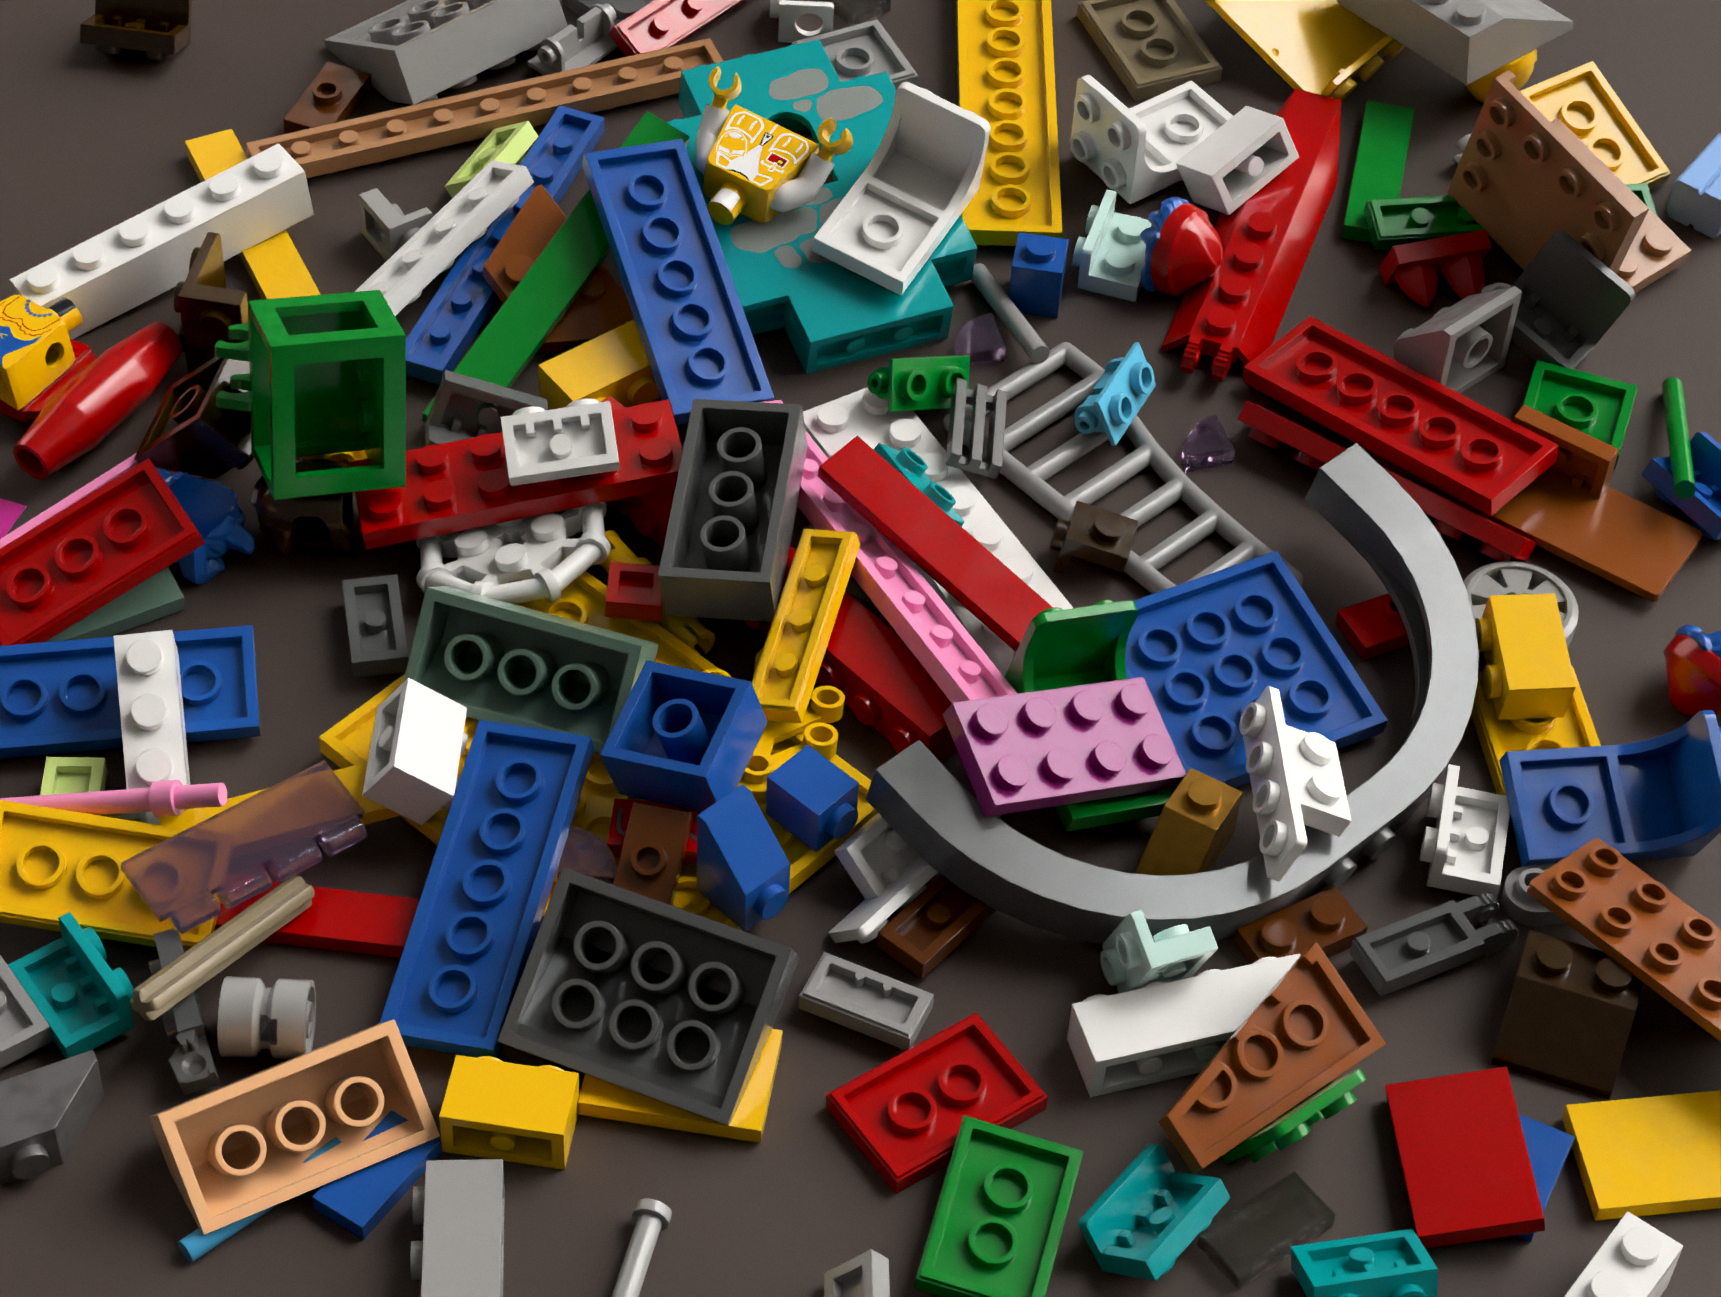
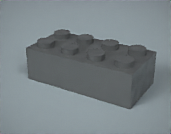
(733, 510)

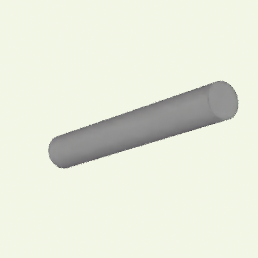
(1009, 314)

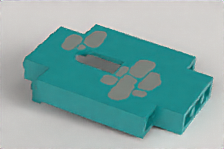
(778, 278)

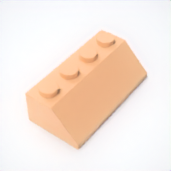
(249, 1139)

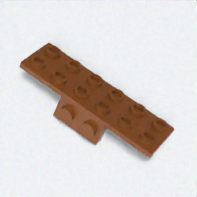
(1584, 519)
(1639, 927)

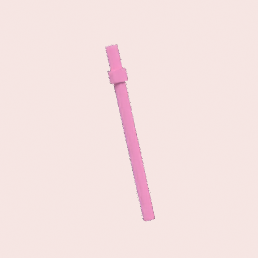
(162, 799)

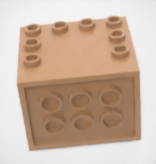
(1537, 177)

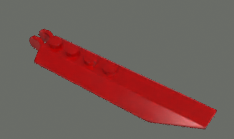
(1263, 247)

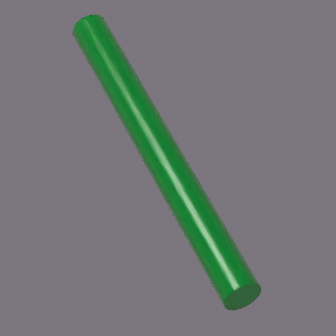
(1678, 438)

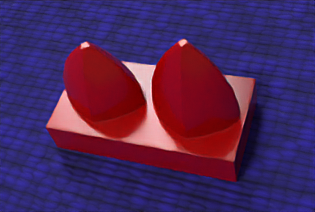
(1420, 263)

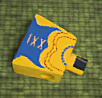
(34, 346)

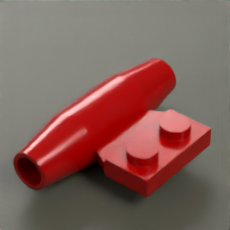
(92, 398)

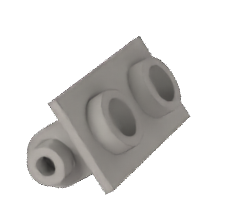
(580, 45)

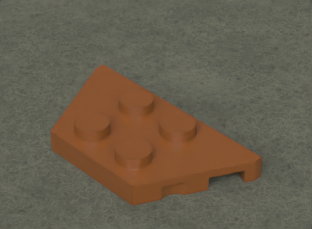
(599, 305)

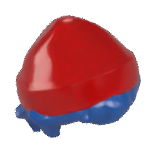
(1179, 248)
(1694, 670)

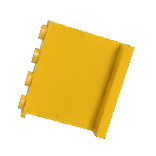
(1310, 42)

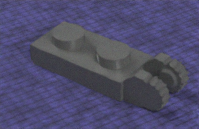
(1431, 943)

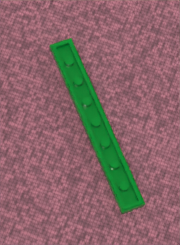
(550, 283)

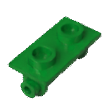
(919, 381)

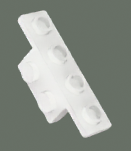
(1292, 782)
(885, 874)

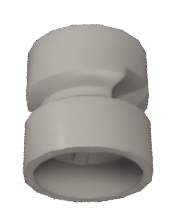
(245, 1012)

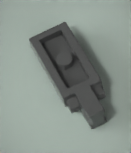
(185, 1025)

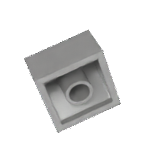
(1462, 340)

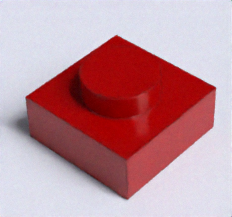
(633, 592)

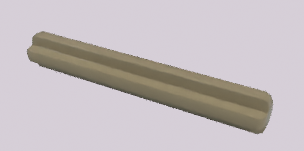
(221, 948)

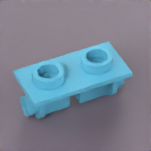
(1117, 396)

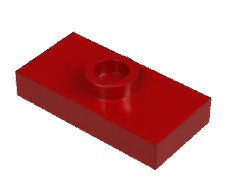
(1373, 627)

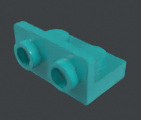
(1366, 1267)

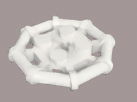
(516, 550)

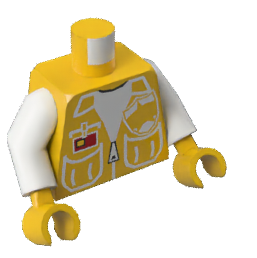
(757, 164)

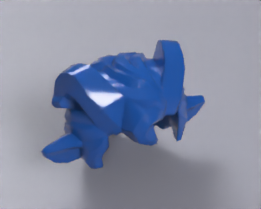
(217, 519)

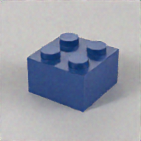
(683, 736)

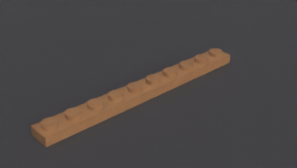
(478, 112)

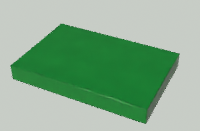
(998, 1214)

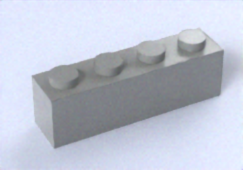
(461, 1229)

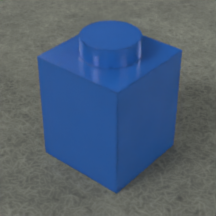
(1038, 274)
(812, 798)

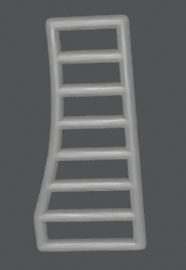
(1147, 453)

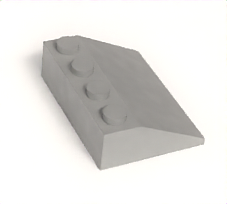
(1465, 35)
(443, 43)

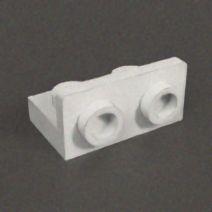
(560, 442)

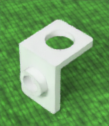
(789, 11)

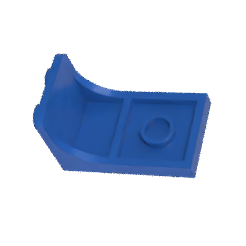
(1636, 796)

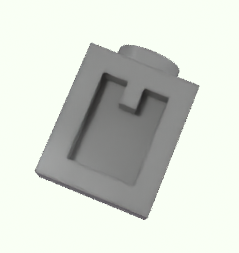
(386, 224)

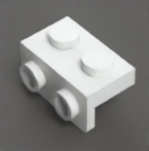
(1468, 837)

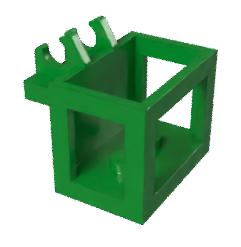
(322, 383)

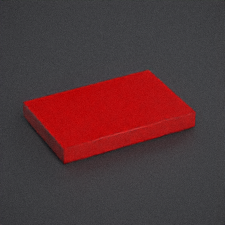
(914, 1104)
(1464, 1158)

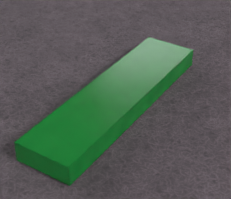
(1378, 163)

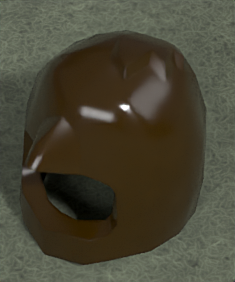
(309, 520)

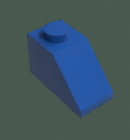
(741, 860)

